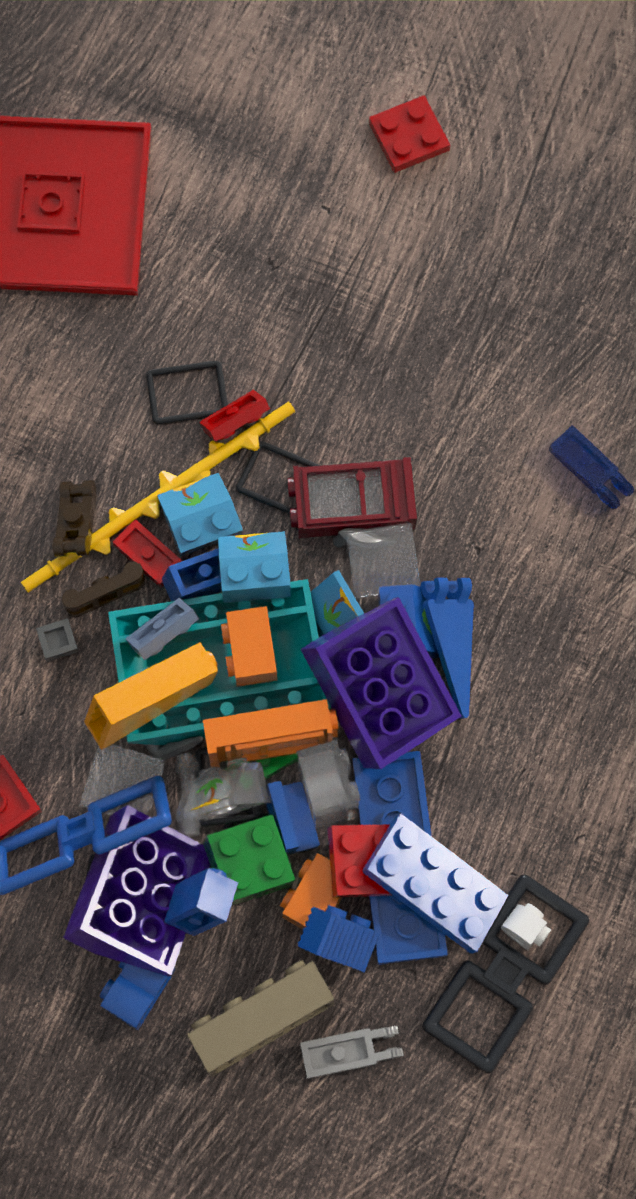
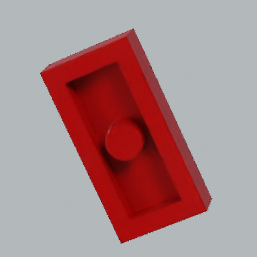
(234, 415)
(144, 548)

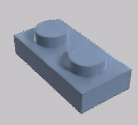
(162, 628)

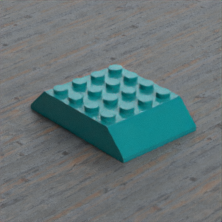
(291, 629)

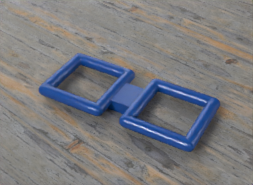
(83, 831)

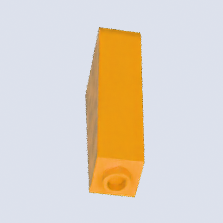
(149, 694)

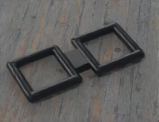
(506, 975)

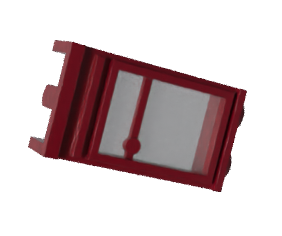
(352, 496)

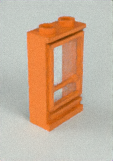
(270, 732)

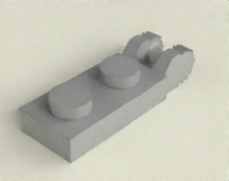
(346, 1051)

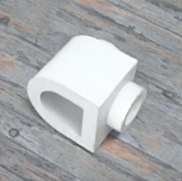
(526, 926)

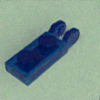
(590, 466)

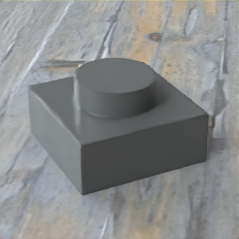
(57, 640)

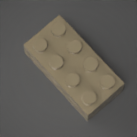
(261, 1018)

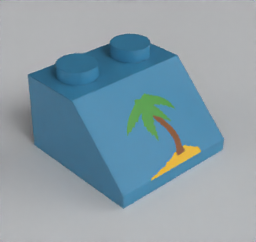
(200, 514)
(254, 567)
(333, 603)

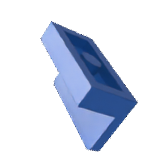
(292, 817)

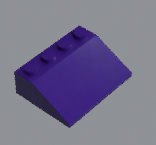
(381, 684)
(130, 893)

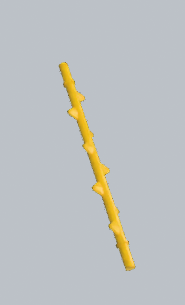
(150, 505)

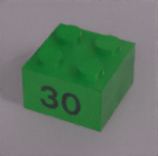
(251, 857)

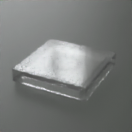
(382, 558)
(119, 769)

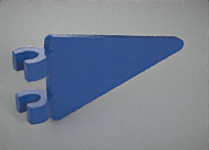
(452, 631)

